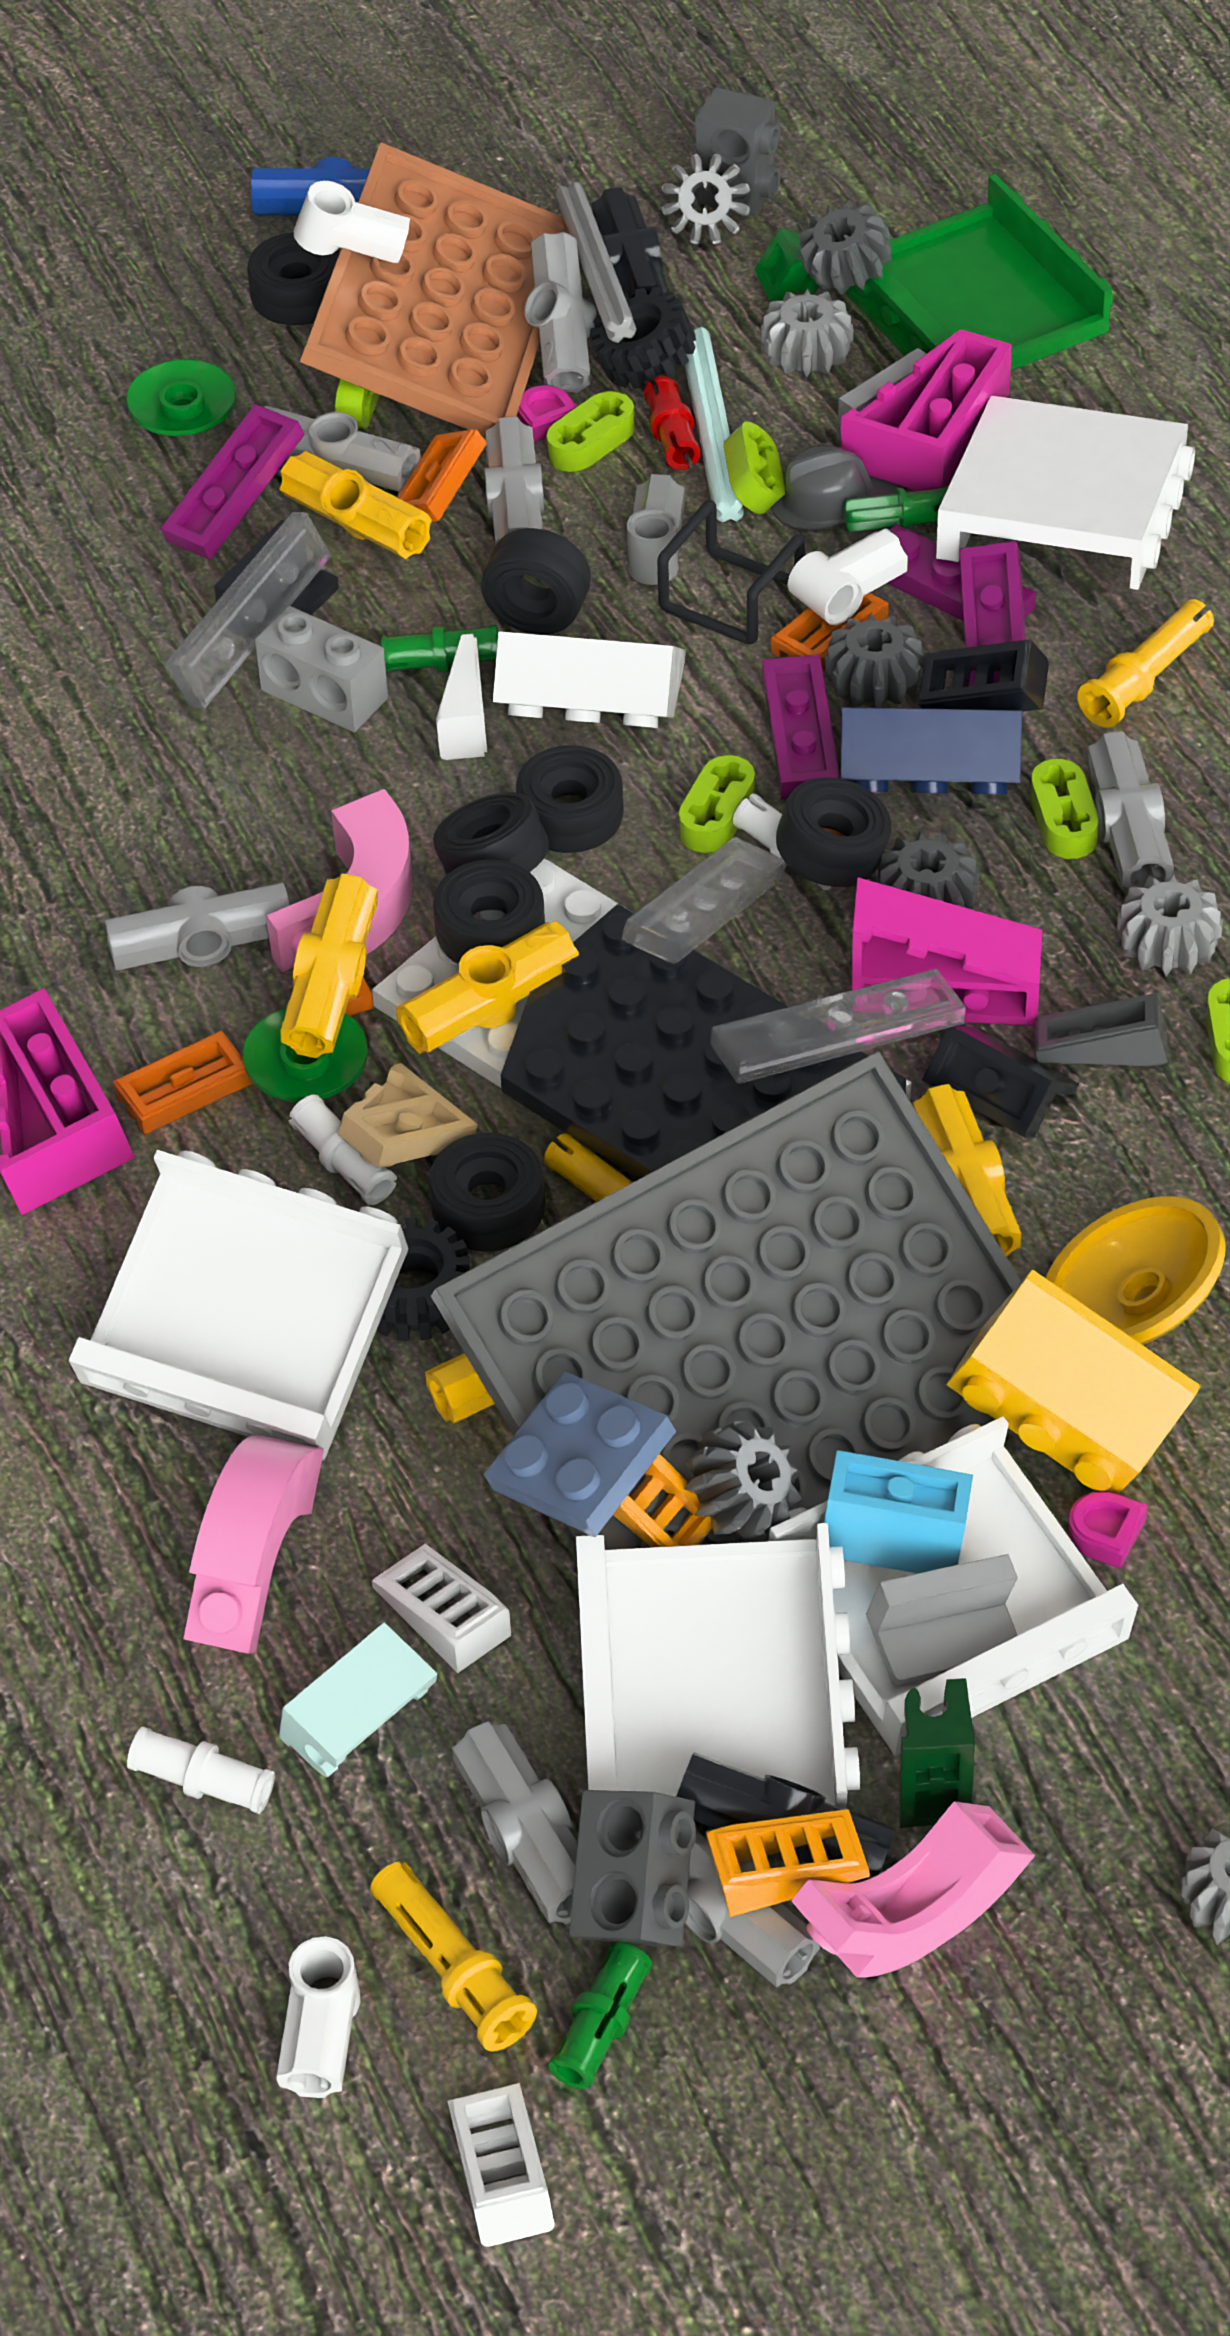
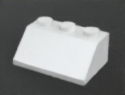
(587, 677)

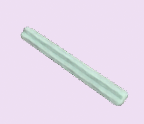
(711, 425)

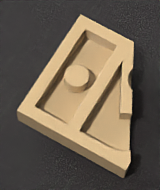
(402, 1121)

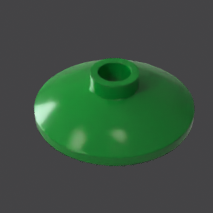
(181, 397)
(290, 1076)

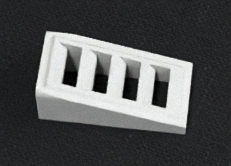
(461, 709)
(456, 1645)
(510, 2206)

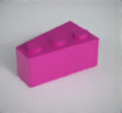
(926, 420)
(981, 956)
(52, 1109)

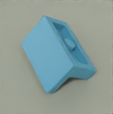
(897, 1512)

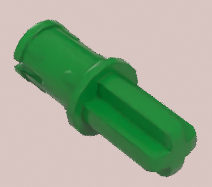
(892, 509)

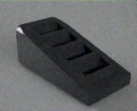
(1019, 686)

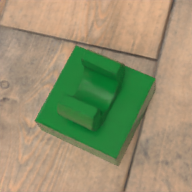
(782, 269)

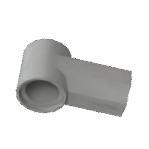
(653, 525)

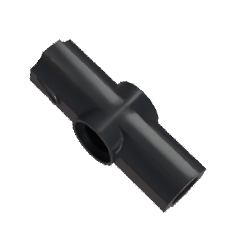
(629, 242)
(734, 1797)

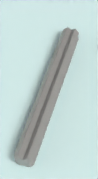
(596, 262)

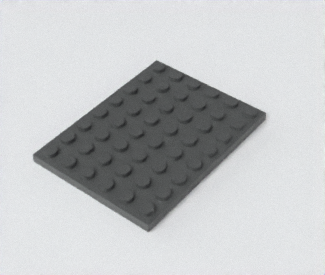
(771, 1277)

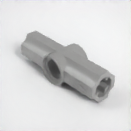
(560, 312)
(339, 442)
(512, 478)
(1129, 810)
(194, 926)
(521, 1816)
(766, 1938)

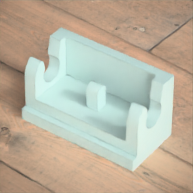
(354, 1699)

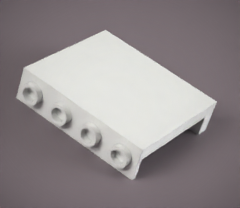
(1067, 481)
(244, 1303)
(1055, 1604)
(715, 1659)

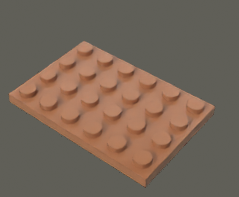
(449, 316)

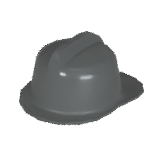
(819, 484)

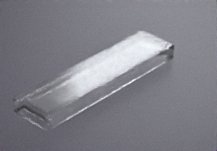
(246, 609)
(703, 900)
(837, 1025)

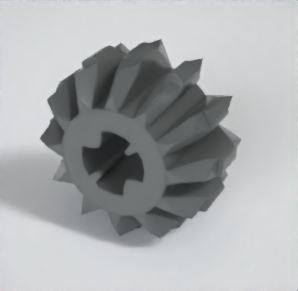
(845, 247)
(874, 661)
(931, 870)
(742, 1480)

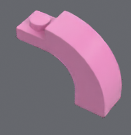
(372, 845)
(240, 1535)
(922, 1898)

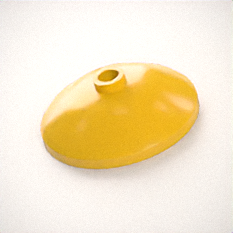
(1144, 1264)

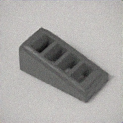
(1105, 1034)

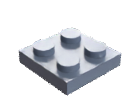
(580, 1453)

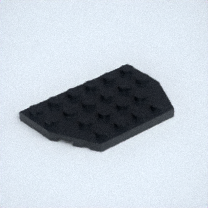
(627, 1056)

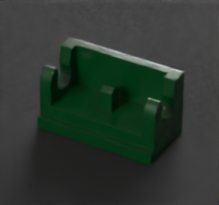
(936, 1757)

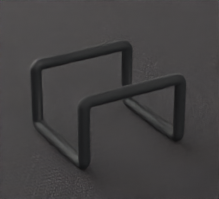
(767, 573)

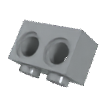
(322, 668)

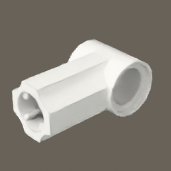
(335, 220)
(837, 583)
(318, 2019)

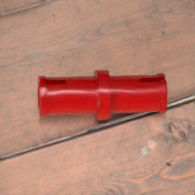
(672, 423)

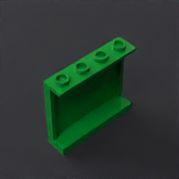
(989, 274)

